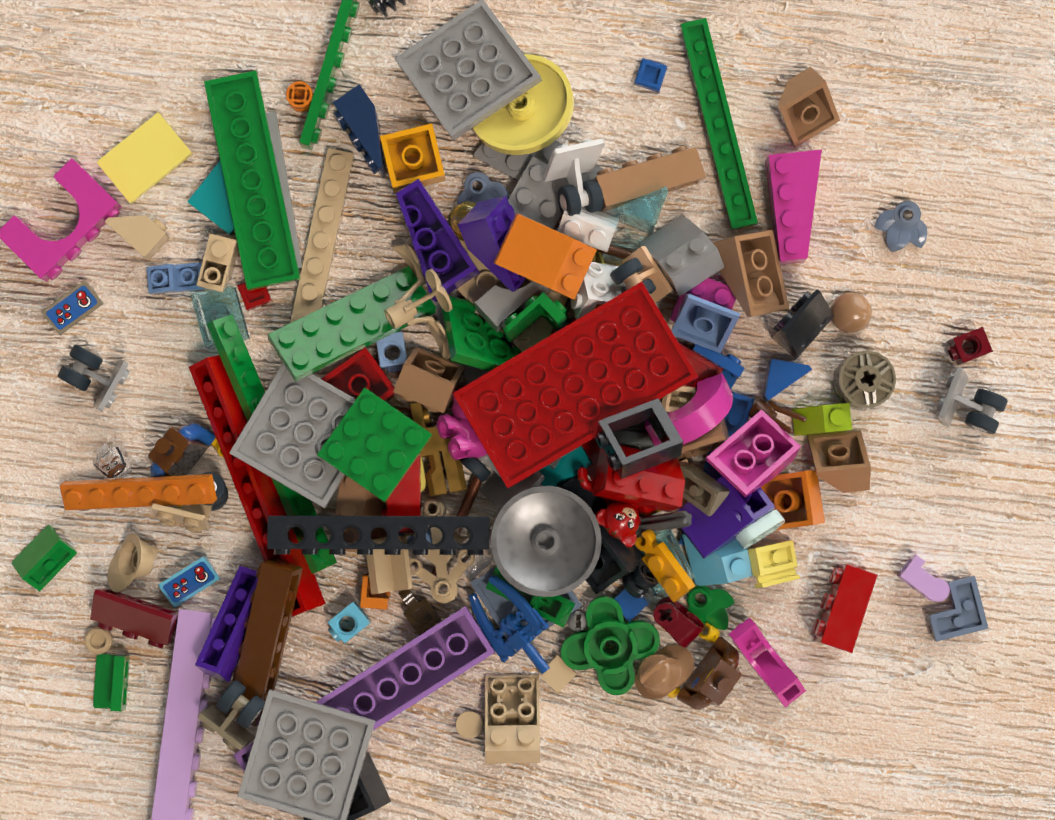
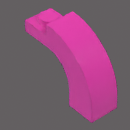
(702, 413)
(766, 662)

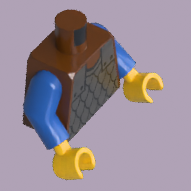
(180, 450)

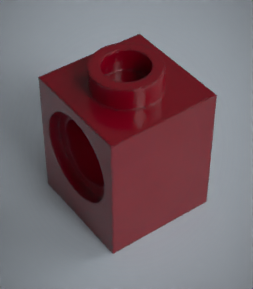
(977, 338)

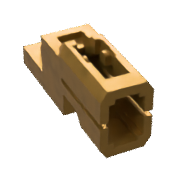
(433, 448)

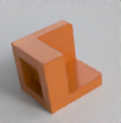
(373, 601)

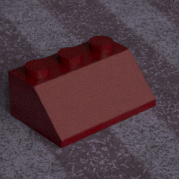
(134, 617)

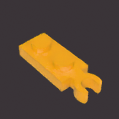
(664, 566)

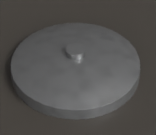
(546, 541)

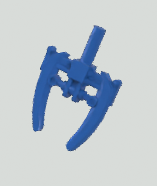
(519, 636)

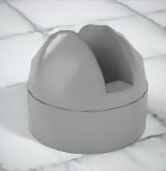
(583, 621)

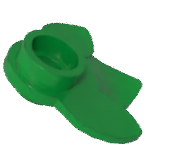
(713, 608)

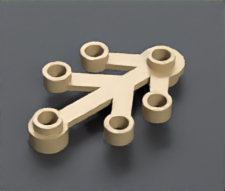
(441, 561)

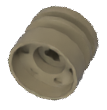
(849, 386)

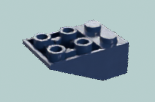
(359, 115)

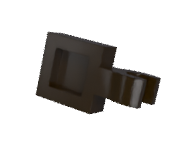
(420, 614)

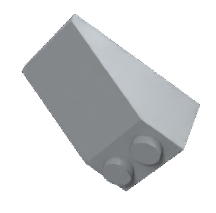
(683, 254)

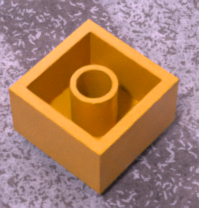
(413, 156)

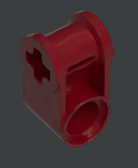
(680, 623)

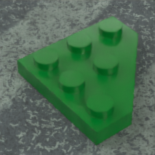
(473, 340)

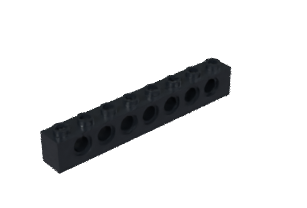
(280, 526)

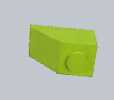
(823, 419)

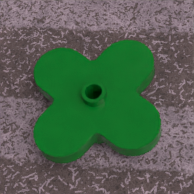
(614, 665)

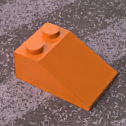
(545, 256)
(796, 498)

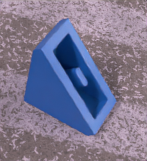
(781, 375)

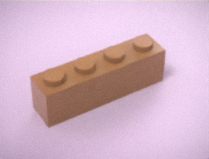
(637, 180)

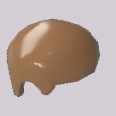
(851, 312)

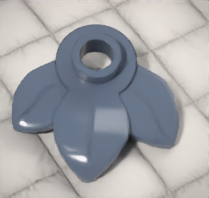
(490, 189)
(902, 230)

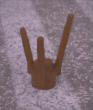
(770, 408)

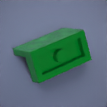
(43, 558)
(111, 682)

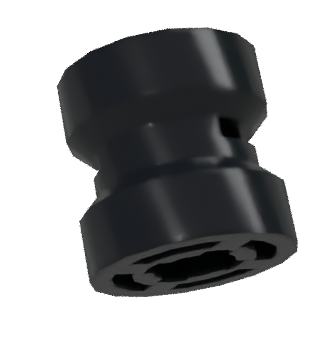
(639, 581)

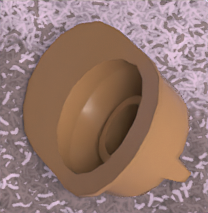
(664, 671)

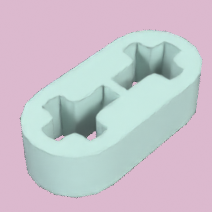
(760, 529)

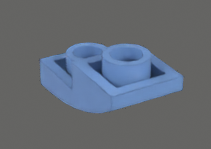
(173, 278)

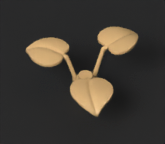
(404, 311)

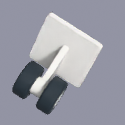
(571, 163)

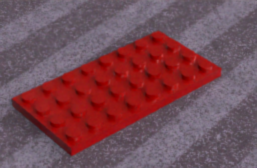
(563, 385)

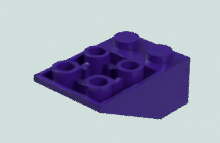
(484, 233)
(729, 519)

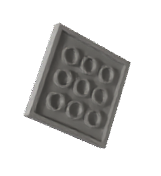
(468, 69)
(291, 430)
(306, 758)

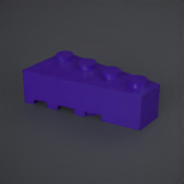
(435, 239)

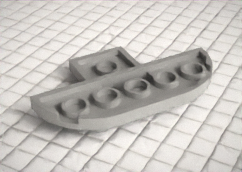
(532, 194)

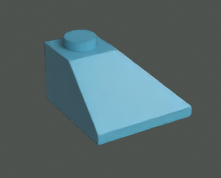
(721, 567)

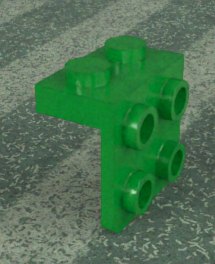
(535, 308)

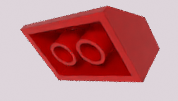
(653, 488)

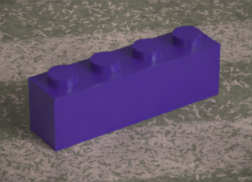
(222, 645)

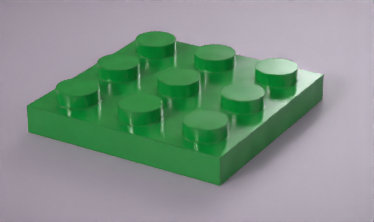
(374, 445)

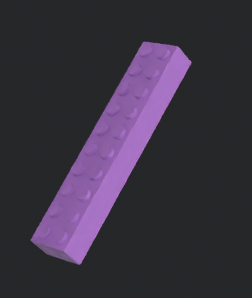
(409, 672)

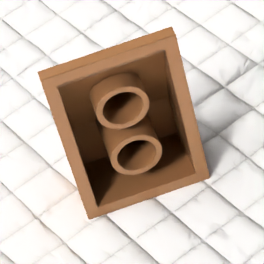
(753, 272)

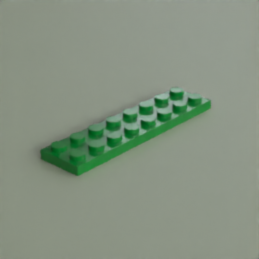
(252, 180)

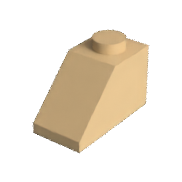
(141, 233)

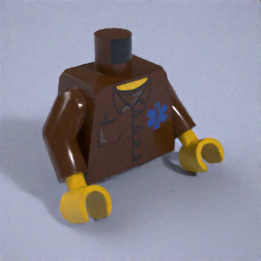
(713, 676)

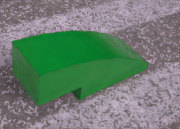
(554, 608)

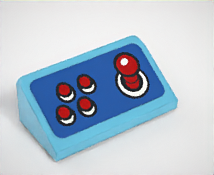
(189, 581)

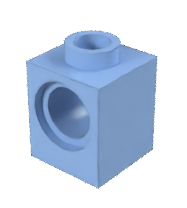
(397, 340)

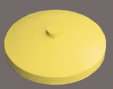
(532, 118)

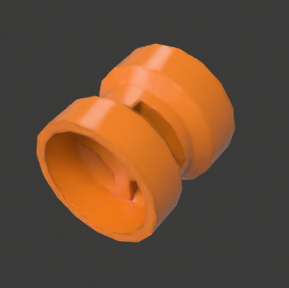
(303, 100)

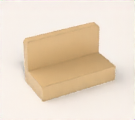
(389, 571)

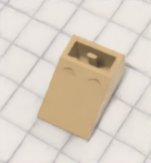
(512, 719)

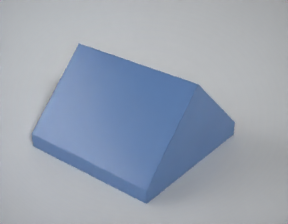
(704, 323)

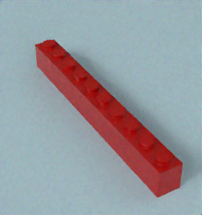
(253, 487)

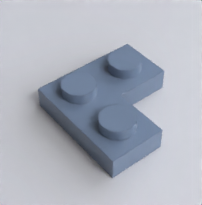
(966, 615)

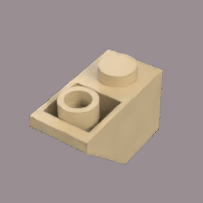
(218, 263)

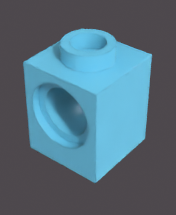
(360, 618)

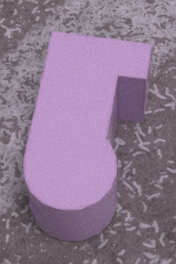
(921, 581)

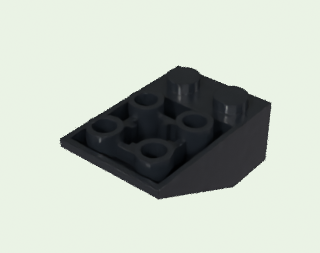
(799, 329)

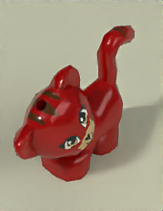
(619, 517)

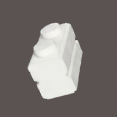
(589, 228)

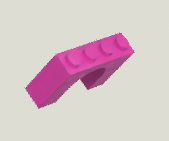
(48, 257)

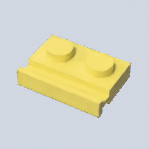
(773, 563)

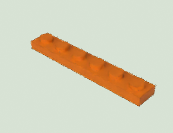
(138, 492)

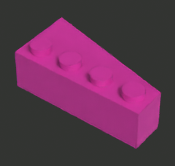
(792, 196)

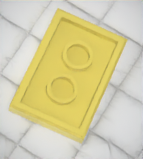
(144, 158)

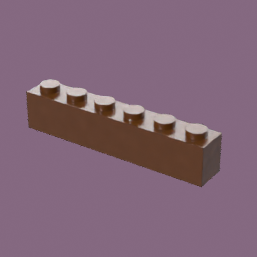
(267, 628)

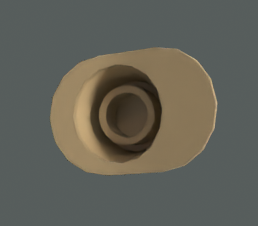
(130, 562)

